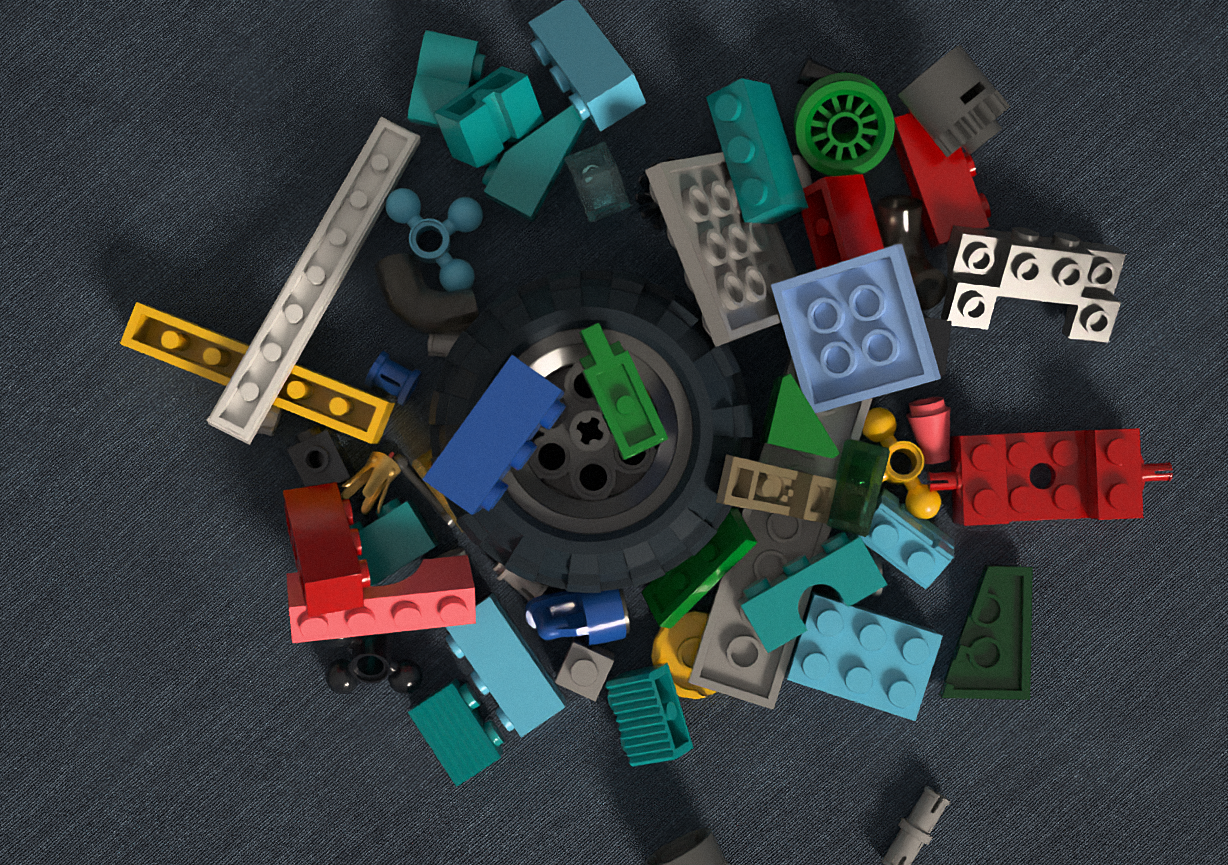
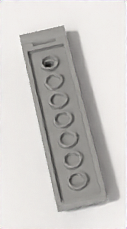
(729, 651)

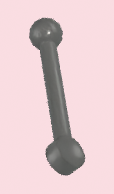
(402, 461)

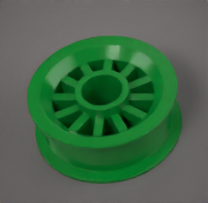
(857, 161)

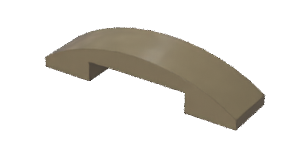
(775, 490)

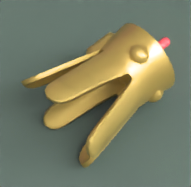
(378, 474)

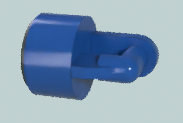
(570, 614)

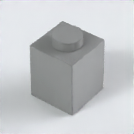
(584, 668)

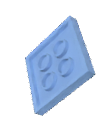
(856, 329)

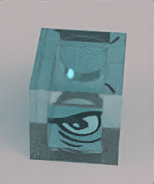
(597, 182)

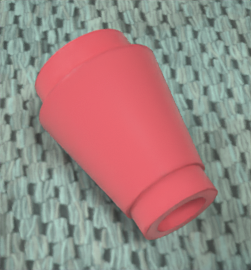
(931, 428)

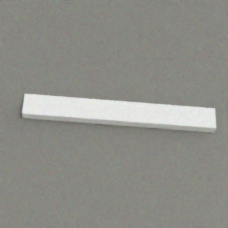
(314, 281)

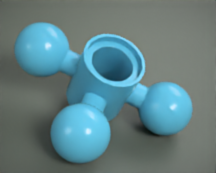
(463, 216)

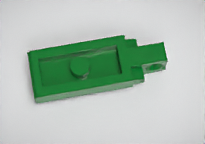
(620, 394)

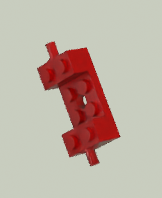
(1091, 476)

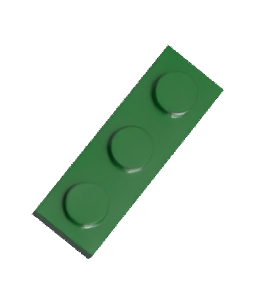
(687, 583)

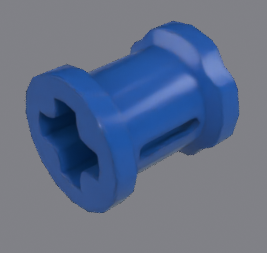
(393, 378)

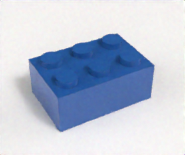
(496, 437)

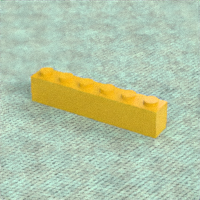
(218, 357)

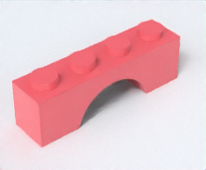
(432, 597)

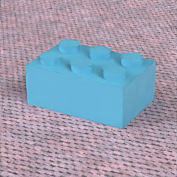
(863, 656)

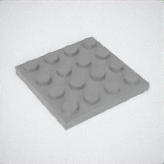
(723, 257)

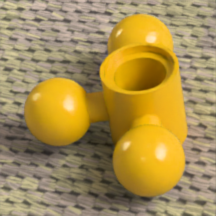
(880, 427)

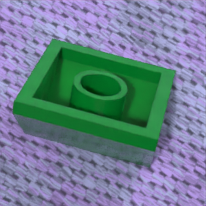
(792, 421)

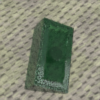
(857, 486)

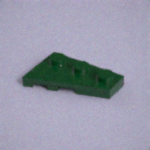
(995, 640)

